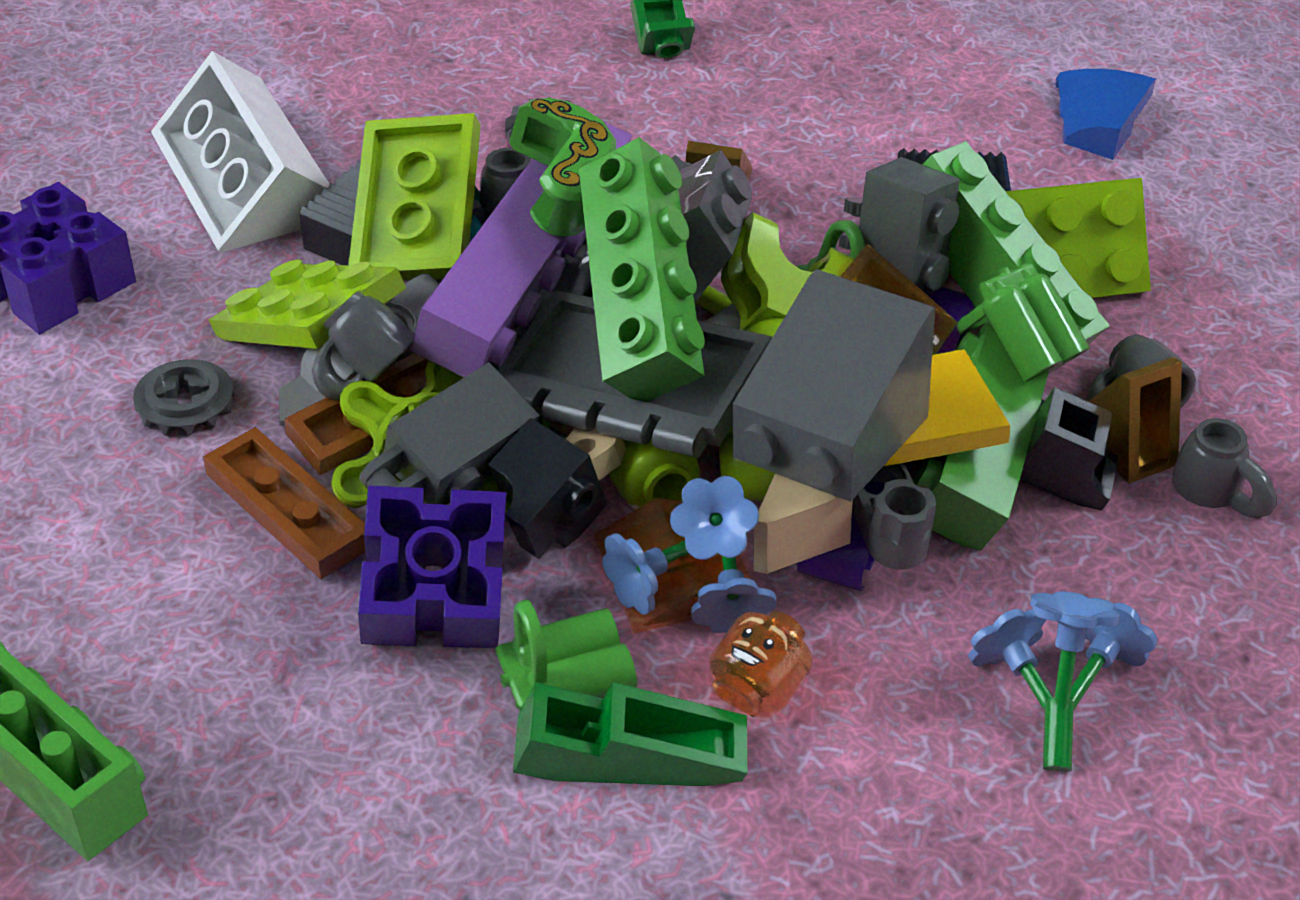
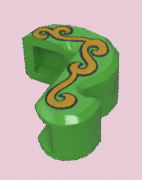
(565, 140)

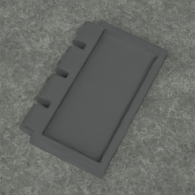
(561, 378)

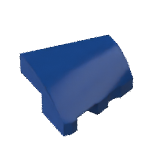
(1101, 107)

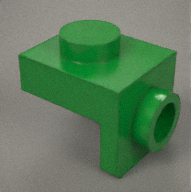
(662, 27)

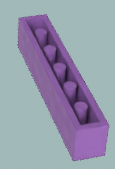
(496, 281)

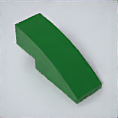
(628, 738)

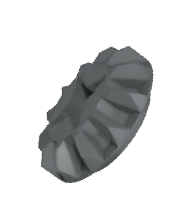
(158, 393)

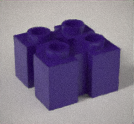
(59, 256)
(405, 538)

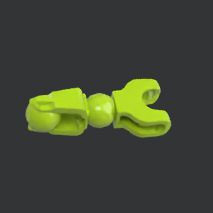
(763, 290)

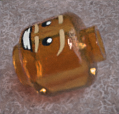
(760, 662)

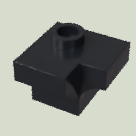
(1070, 451)
(548, 486)

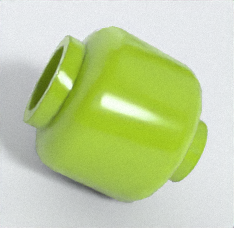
(652, 474)

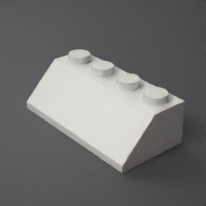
(237, 156)

